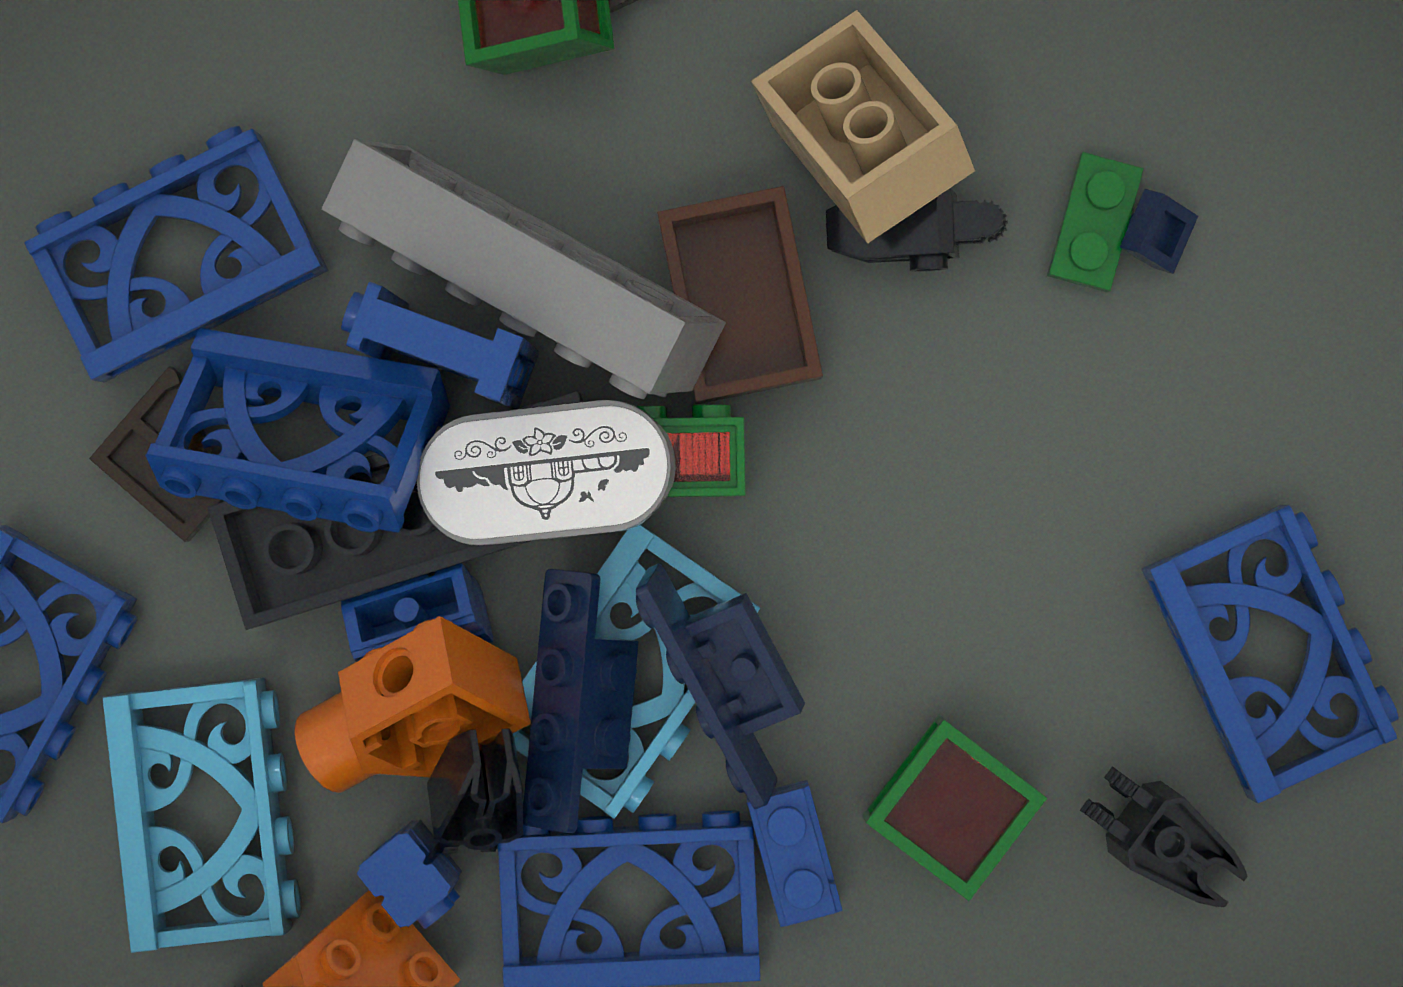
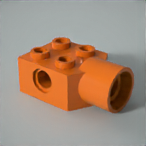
(407, 705)
(365, 951)

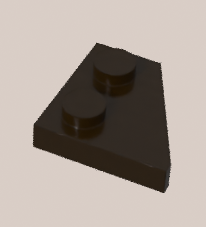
(125, 460)

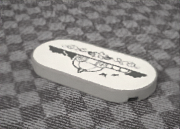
(545, 472)

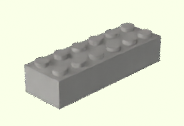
(523, 268)

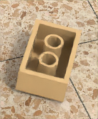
(863, 126)

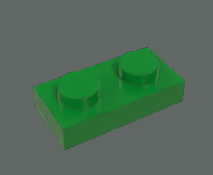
(1095, 222)

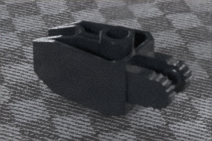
(922, 238)
(476, 793)
(1159, 833)

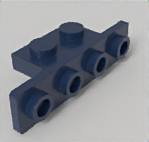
(729, 672)
(578, 701)

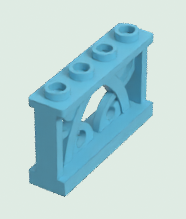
(618, 584)
(146, 884)

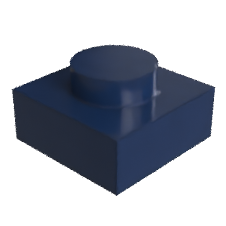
(1158, 231)

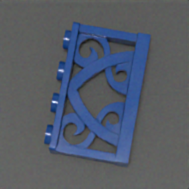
(384, 325)
(134, 333)
(317, 481)
(51, 640)
(1251, 739)
(704, 952)

